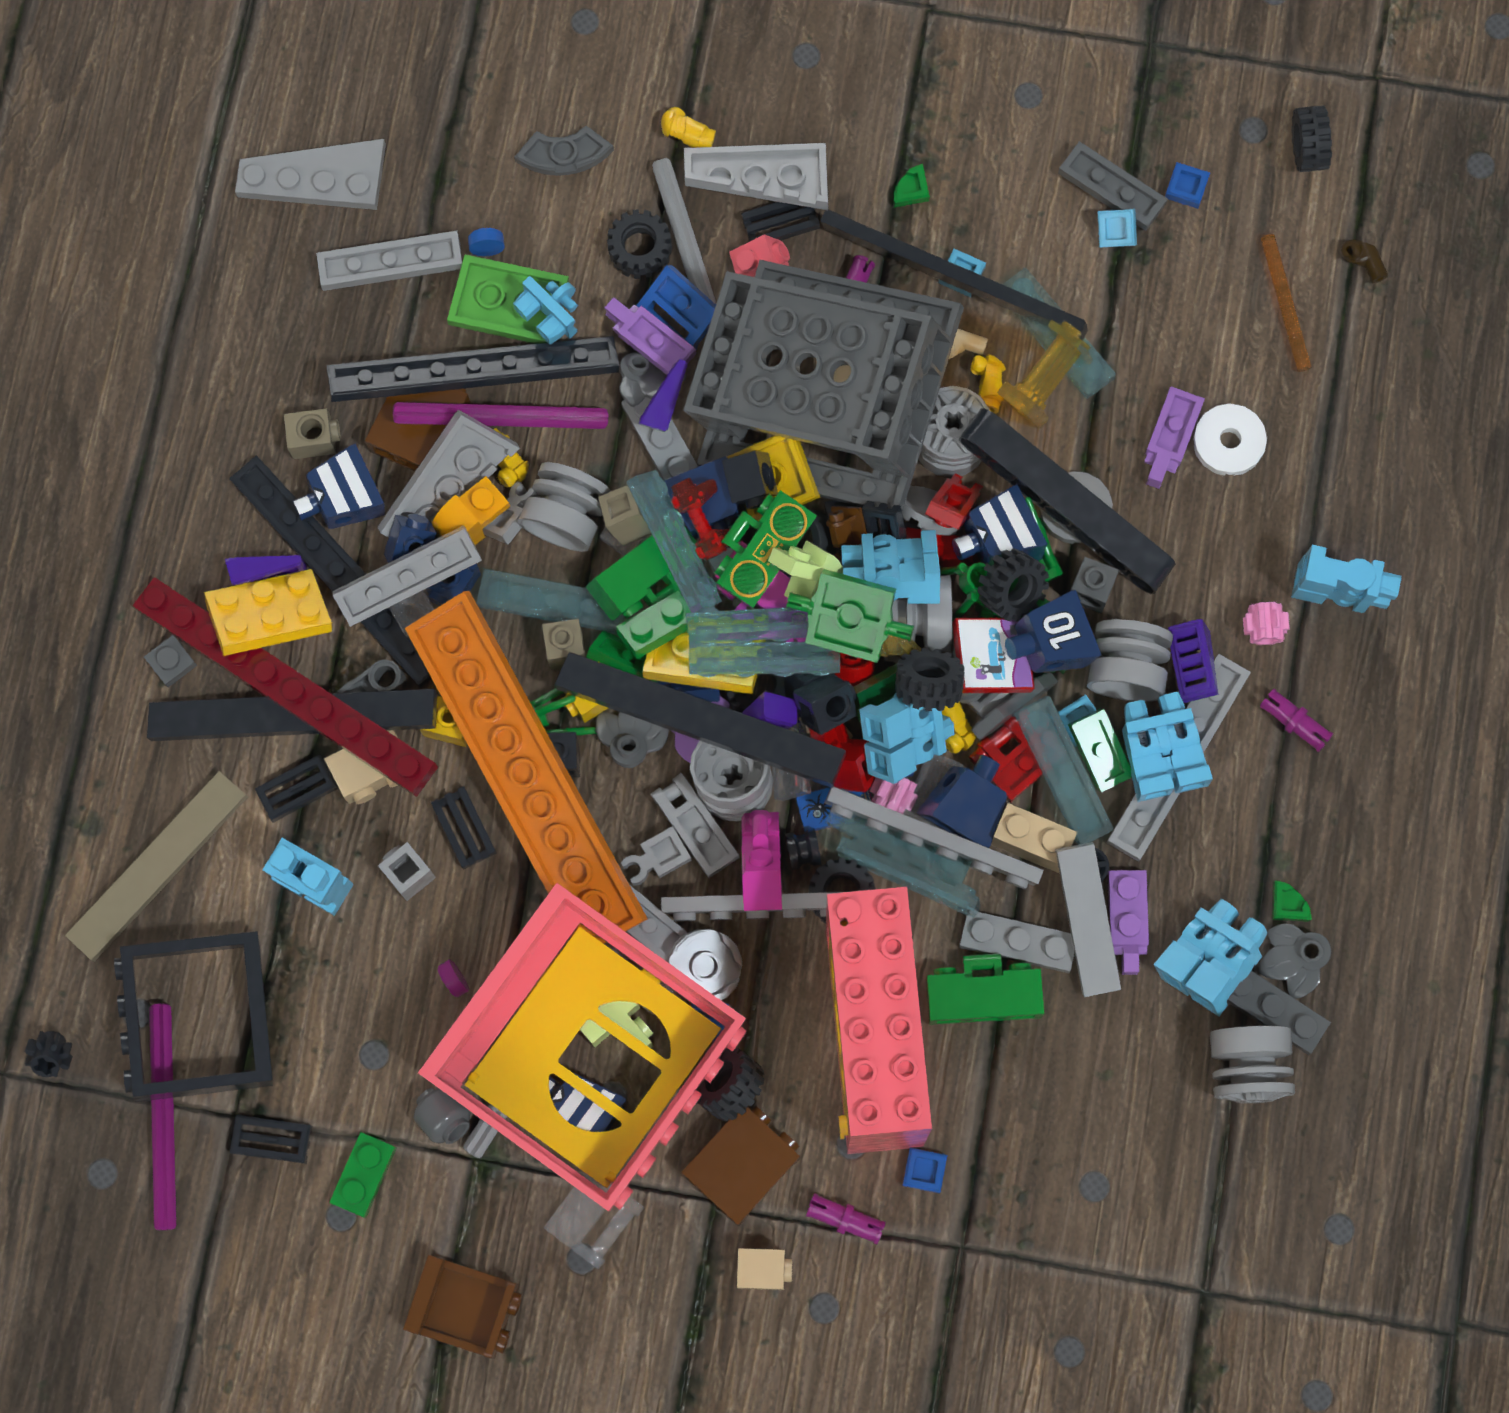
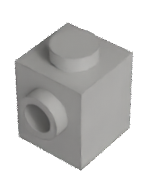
(406, 870)

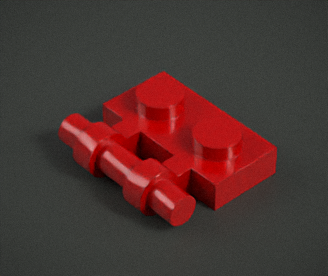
(1018, 768)

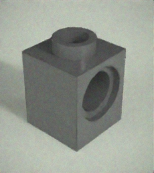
(1094, 584)

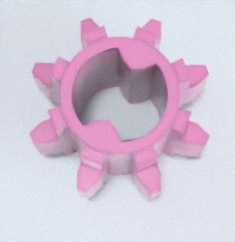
(1266, 623)
(894, 796)

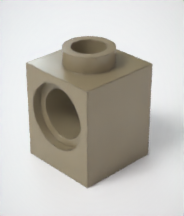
(300, 423)
(623, 516)
(561, 639)

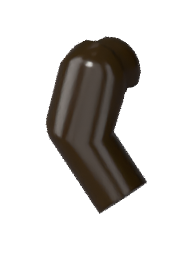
(1365, 256)

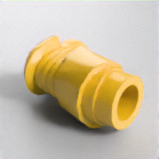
(687, 129)
(991, 379)
(513, 468)
(963, 736)

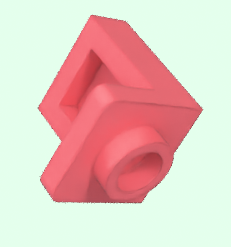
(766, 248)

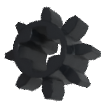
(48, 1054)

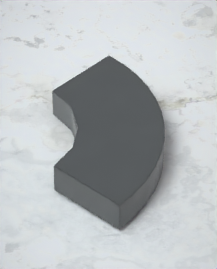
(564, 154)
(1005, 710)

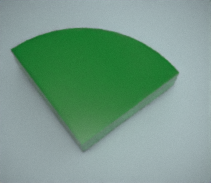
(912, 188)
(1289, 904)

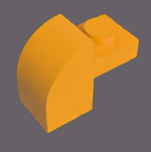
(472, 509)

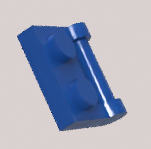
(682, 302)

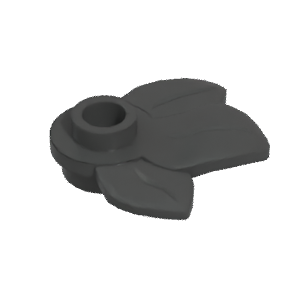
(639, 381)
(627, 730)
(1289, 959)

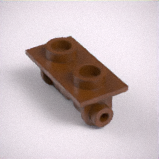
(845, 526)

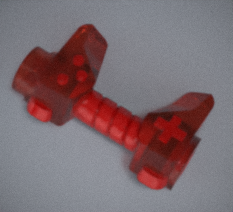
(689, 499)

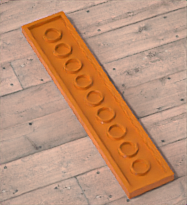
(521, 760)

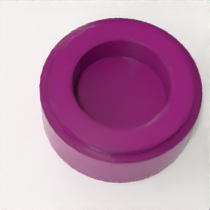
(453, 978)

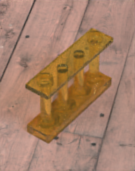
(1032, 393)

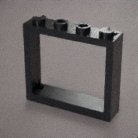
(131, 1039)

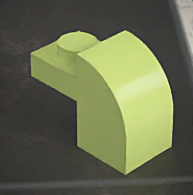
(804, 566)
(620, 1014)

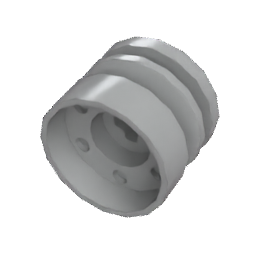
(941, 447)
(564, 506)
(929, 620)
(1129, 660)
(712, 769)
(1252, 1063)

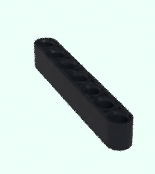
(1067, 501)

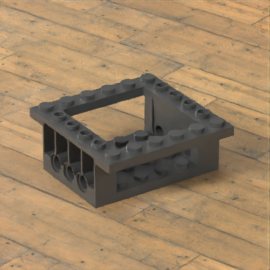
(880, 413)

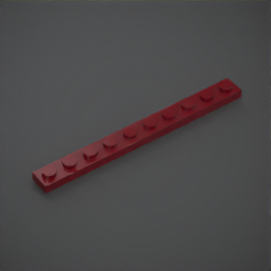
(290, 690)

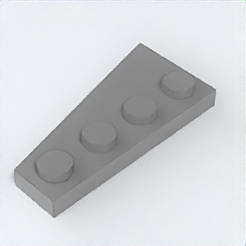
(767, 172)
(321, 176)
(452, 466)

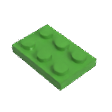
(487, 295)

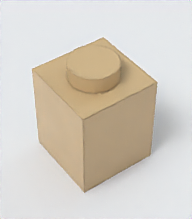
(763, 1269)

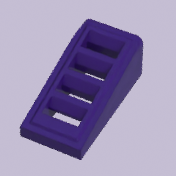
(661, 407)
(252, 569)
(1189, 638)
(774, 710)

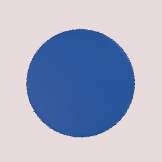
(486, 242)

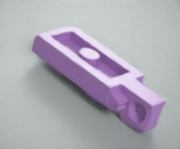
(649, 335)
(1172, 434)
(1128, 916)

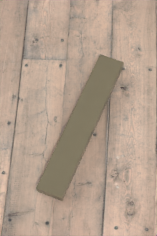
(156, 866)

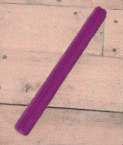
(502, 415)
(162, 1119)

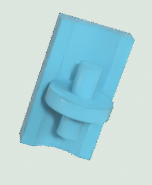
(558, 319)

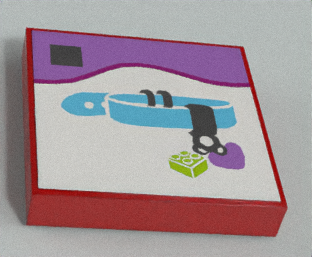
(983, 653)

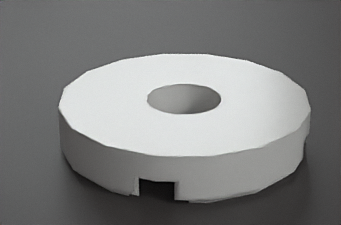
(1244, 425)

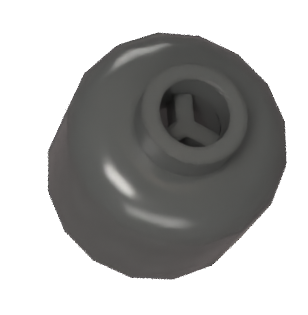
(441, 1116)

